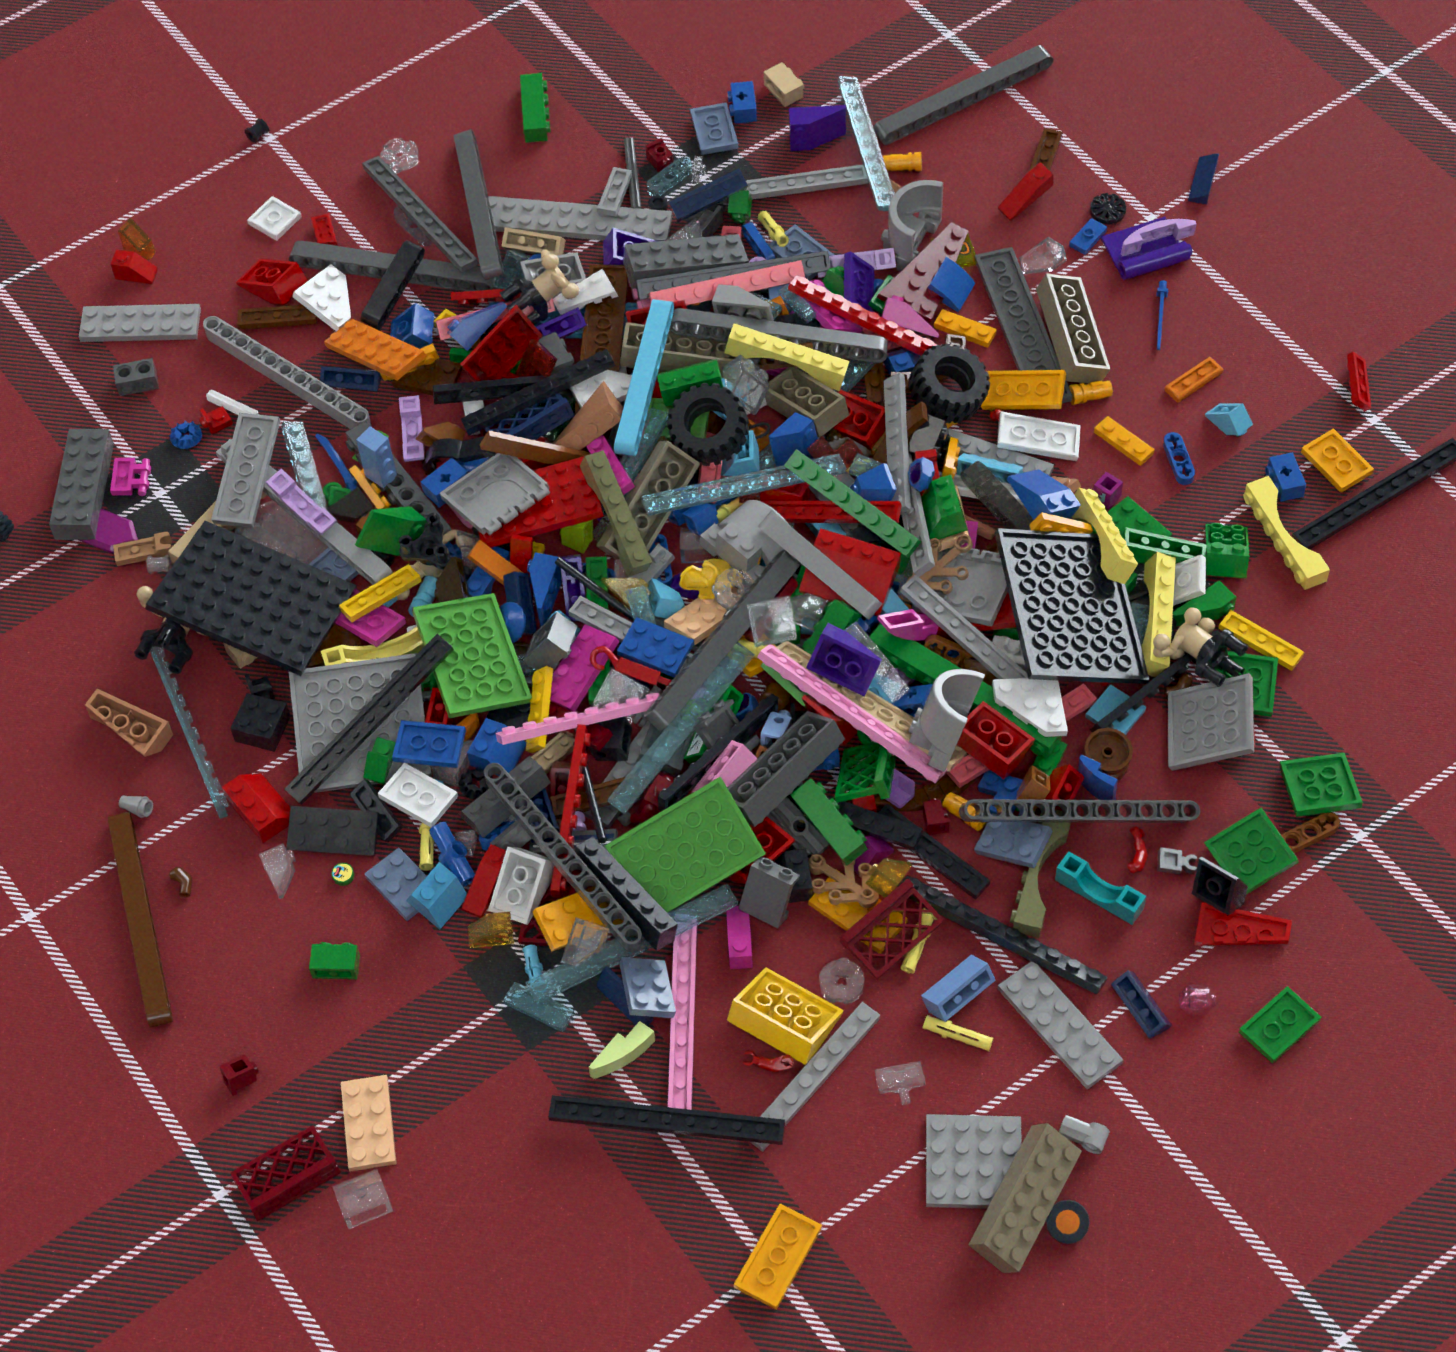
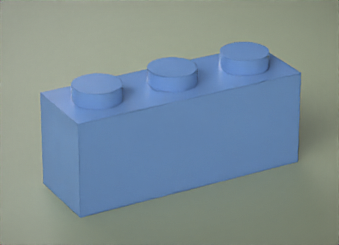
(376, 457)
(958, 988)

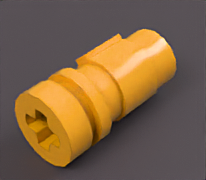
(902, 162)
(1091, 391)
(953, 803)

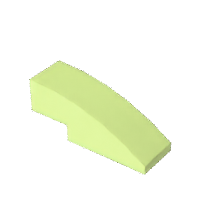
(622, 1050)

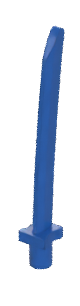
(1162, 291)
(350, 483)

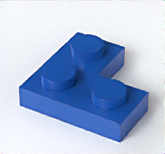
(1000, 788)

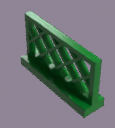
(881, 778)

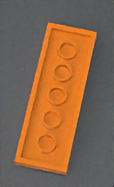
(375, 349)

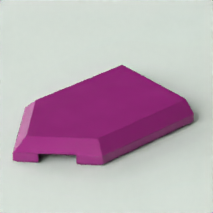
(111, 531)

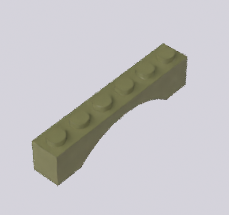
(628, 538)
(1031, 910)

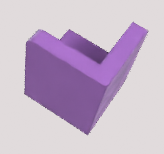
(901, 790)

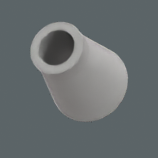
(138, 805)

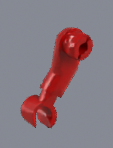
(1141, 852)
(773, 1065)

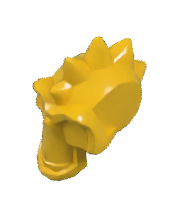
(703, 578)

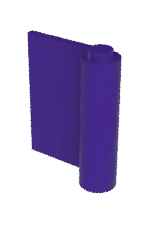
(1151, 257)

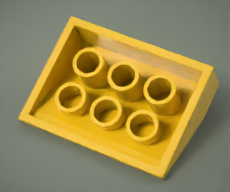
(784, 1015)

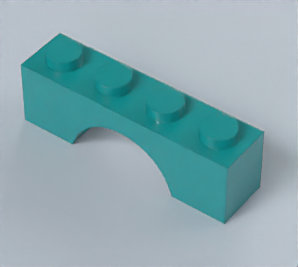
(1080, 878)

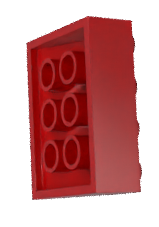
(501, 347)
(864, 562)

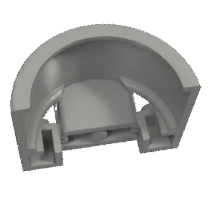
(904, 229)
(741, 540)
(944, 714)

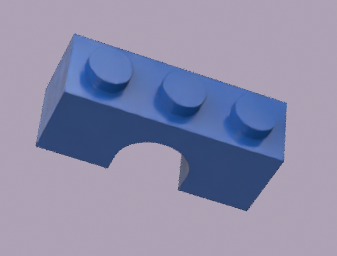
(697, 517)
(480, 581)

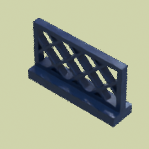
(708, 195)
(540, 424)

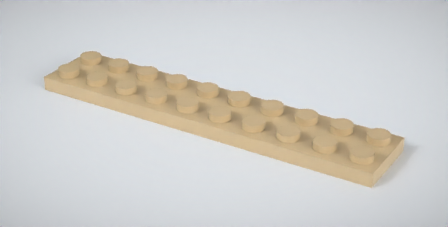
(873, 704)

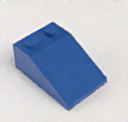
(471, 327)
(1043, 494)
(545, 582)

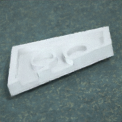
(590, 290)

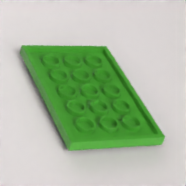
(483, 666)
(688, 846)

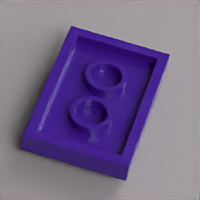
(858, 280)

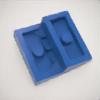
(952, 284)
(1096, 782)

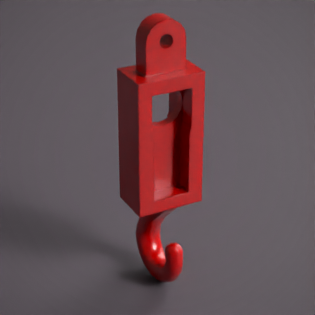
(629, 668)

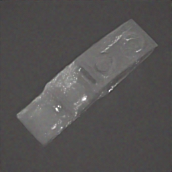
(886, 674)

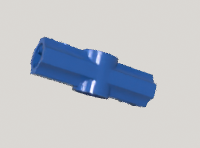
(452, 853)

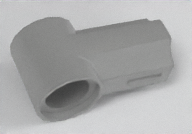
(1090, 1136)

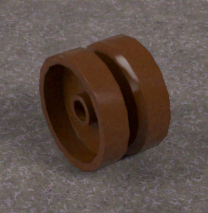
(1111, 750)

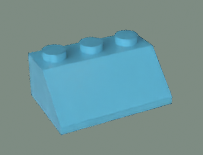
(999, 469)

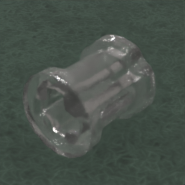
(157, 564)

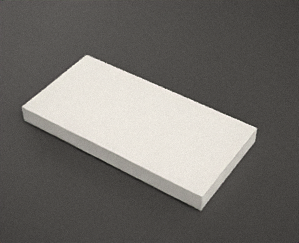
(1038, 436)

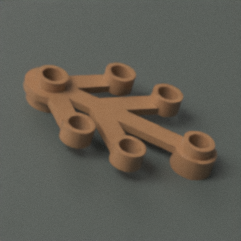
(939, 570)
(864, 895)

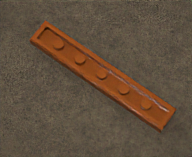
(528, 448)

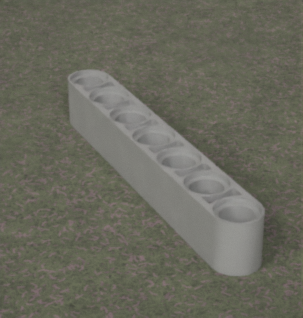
(820, 565)

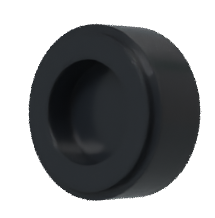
(658, 203)

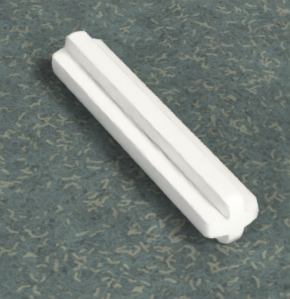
(228, 403)

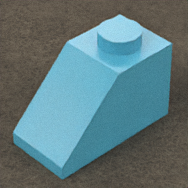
(1230, 418)
(664, 599)

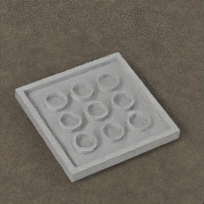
(1210, 722)
(968, 1158)

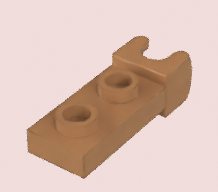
(140, 549)

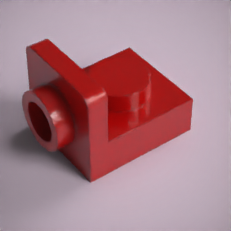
(215, 420)

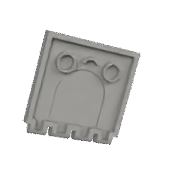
(495, 492)
(981, 593)

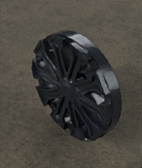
(1108, 208)

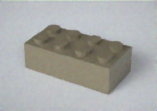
(801, 393)

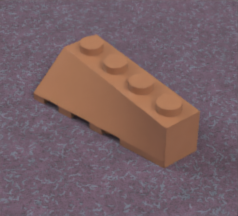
(592, 420)
(136, 726)

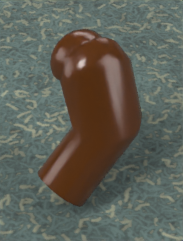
(1184, 682)
(184, 879)

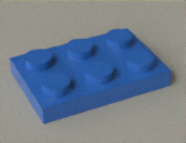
(655, 647)
(429, 744)

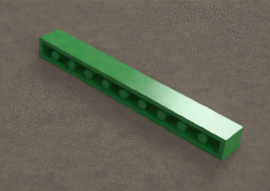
(926, 666)

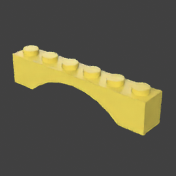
(755, 344)
(1116, 557)
(1306, 565)
(1159, 578)
(402, 645)

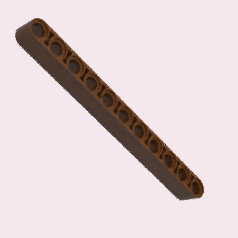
(140, 920)

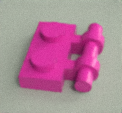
(124, 473)

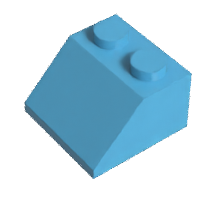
(438, 896)

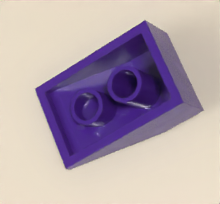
(815, 126)
(615, 243)
(844, 660)

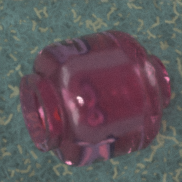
(1196, 999)

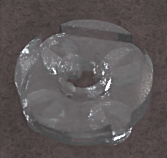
(403, 162)
(722, 589)
(841, 969)

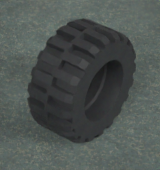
(959, 366)
(703, 400)

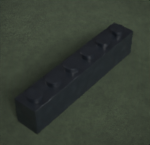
(654, 922)

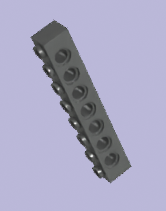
(402, 490)

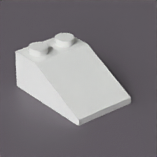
(521, 884)

